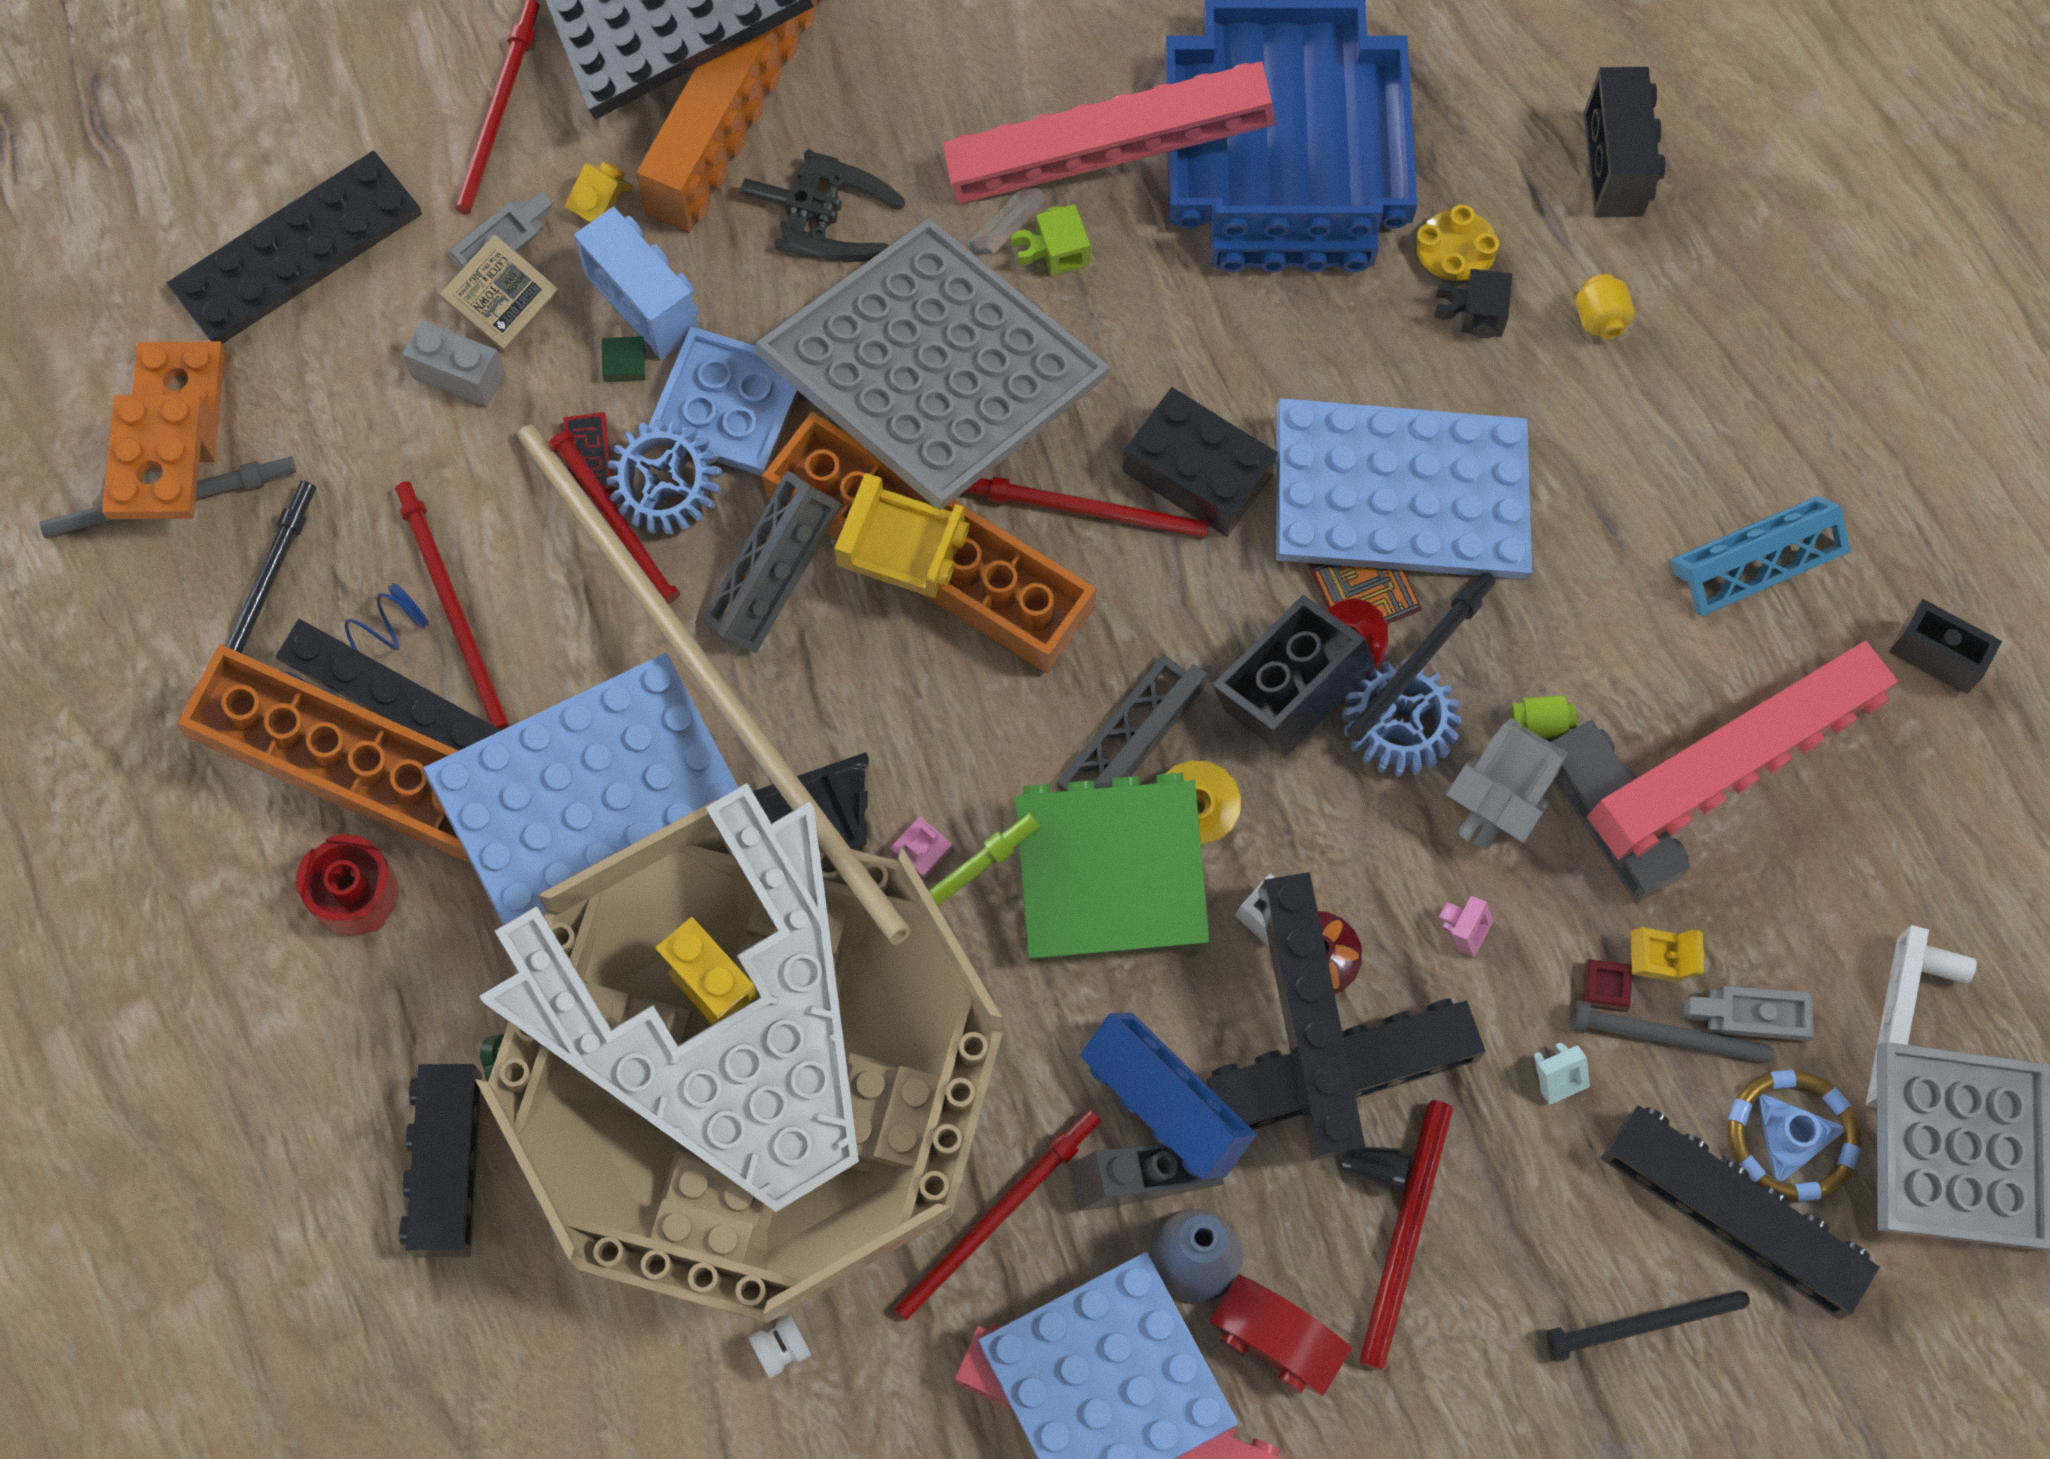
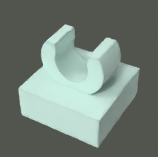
(1562, 1073)

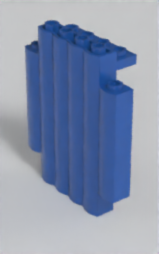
(1339, 145)

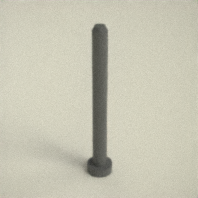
(1585, 1017)

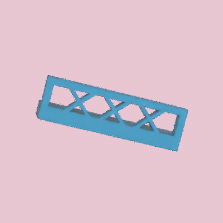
(1754, 542)

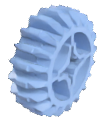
(656, 490)
(1417, 748)

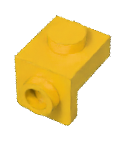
(597, 190)
(1667, 954)

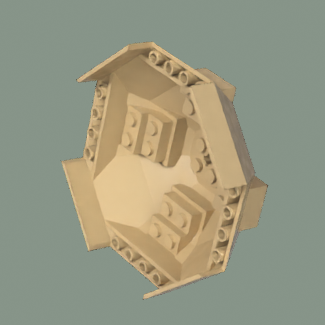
(659, 1215)

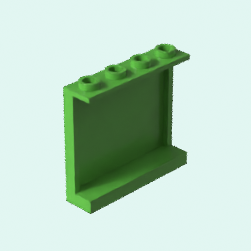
(1112, 867)

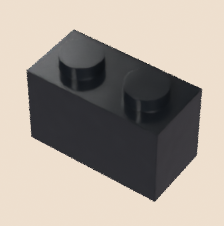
(1945, 646)

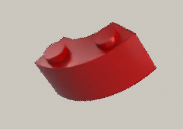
(1280, 1335)

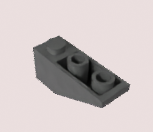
(1132, 1176)

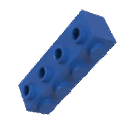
(1167, 1096)

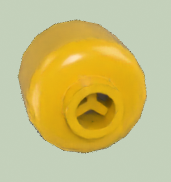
(1605, 306)

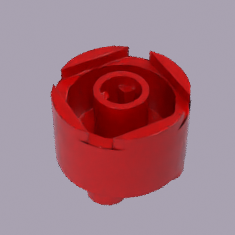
(333, 866)

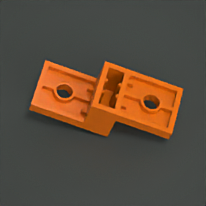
(164, 430)

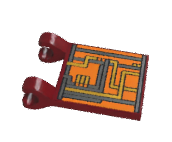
(1382, 587)

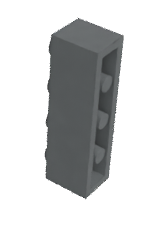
(1593, 773)

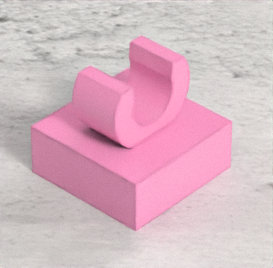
(923, 847)
(1467, 925)

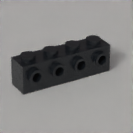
(442, 1161)

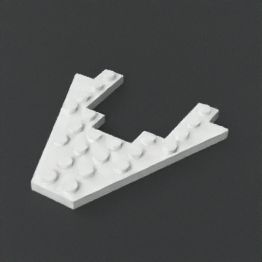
(757, 1089)

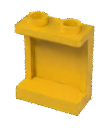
(900, 539)

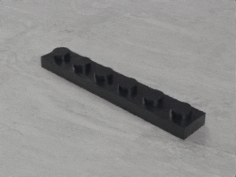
(379, 688)

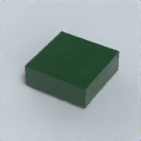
(623, 359)

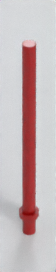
(414, 512)

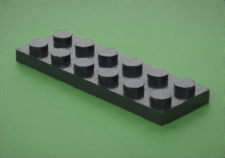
(294, 248)

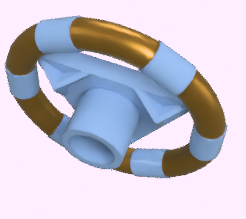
(1794, 1134)

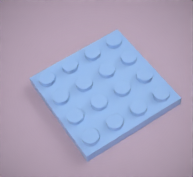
(1109, 1372)

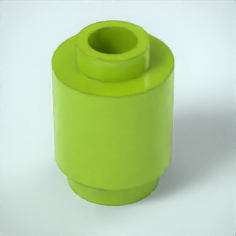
(1545, 715)

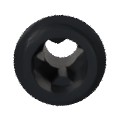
(1379, 1166)

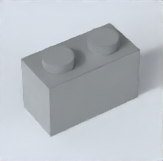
(454, 363)

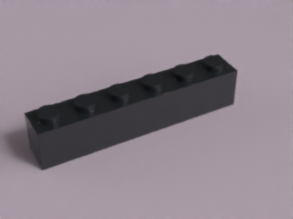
(1311, 1016)
(1377, 1059)
(1741, 1212)

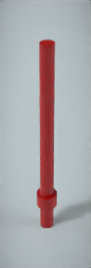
(520, 40)
(1000, 490)
(1061, 1149)

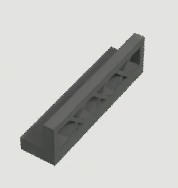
(774, 564)
(1151, 732)

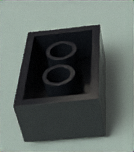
(1623, 141)
(1199, 461)
(1294, 675)

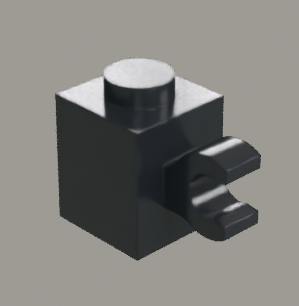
(1482, 303)

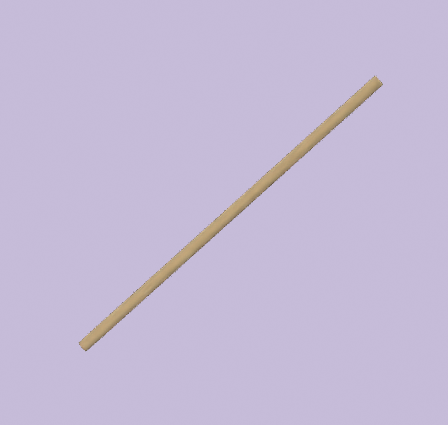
(714, 685)

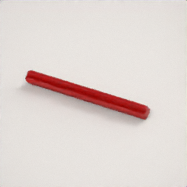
(1406, 1235)

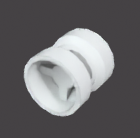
(770, 1352)

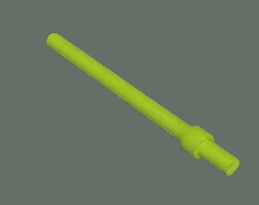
(997, 848)

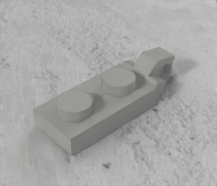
(513, 223)
(1754, 1012)

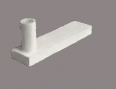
(1909, 960)

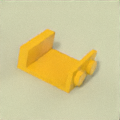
(705, 972)

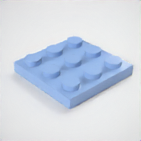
(728, 399)

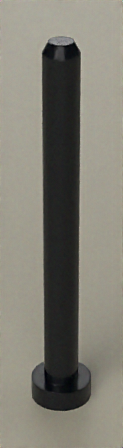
(1563, 1343)

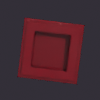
(1607, 985)

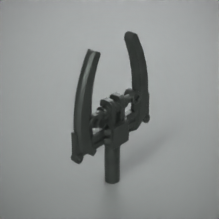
(806, 202)

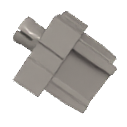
(1507, 784)

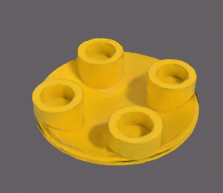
(1456, 243)

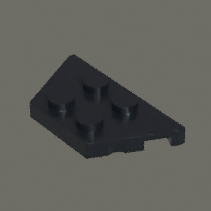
(838, 793)

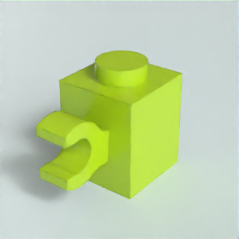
(1058, 239)

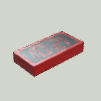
(592, 443)

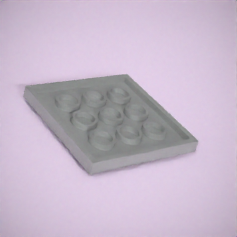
(1963, 1146)

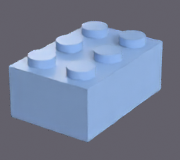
(637, 281)

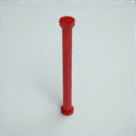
(564, 445)

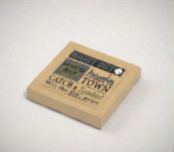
(498, 293)

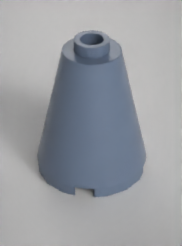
(1195, 1271)

